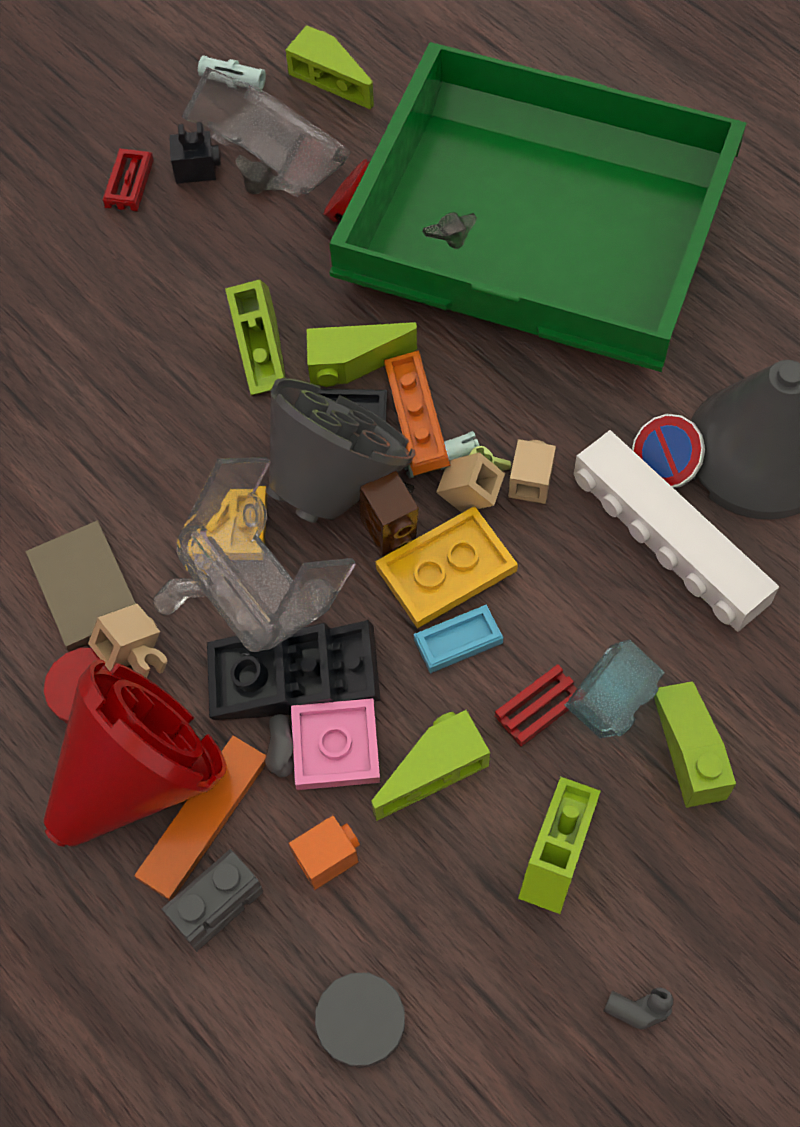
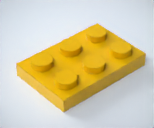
(446, 566)

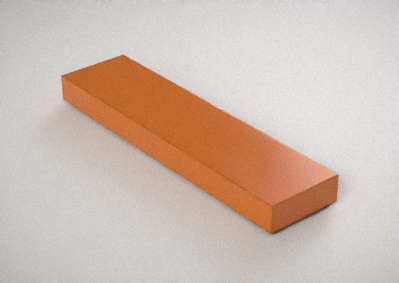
(416, 412)
(200, 822)

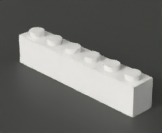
(674, 531)

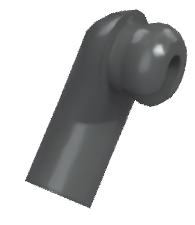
(280, 747)
(642, 1012)

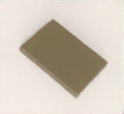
(79, 581)

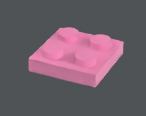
(335, 744)

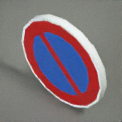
(671, 448)

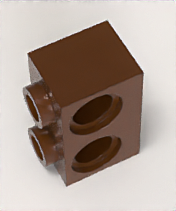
(388, 512)

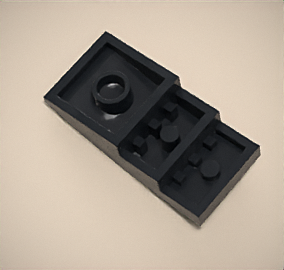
(306, 668)

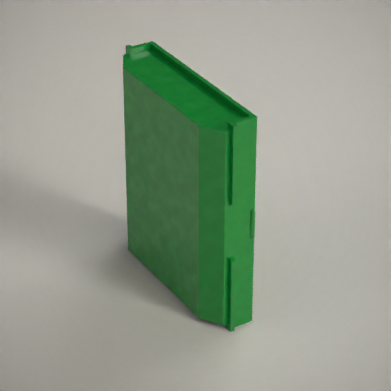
(578, 196)

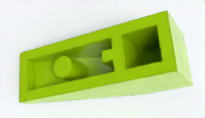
(326, 64)
(256, 334)
(351, 352)
(694, 745)
(439, 759)
(559, 845)

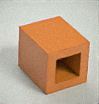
(325, 851)

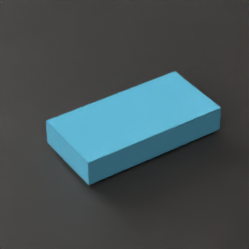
(458, 638)

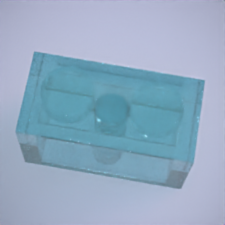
(615, 690)

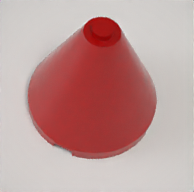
(125, 756)

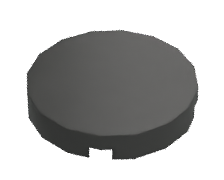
(360, 1020)

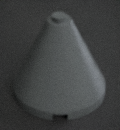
(754, 443)

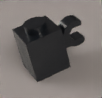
(193, 155)

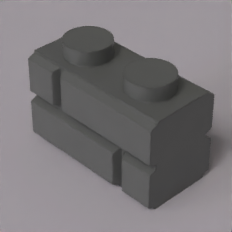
(213, 900)

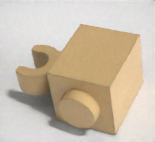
(128, 639)

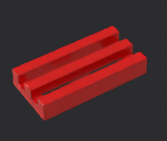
(139, 186)
(502, 714)

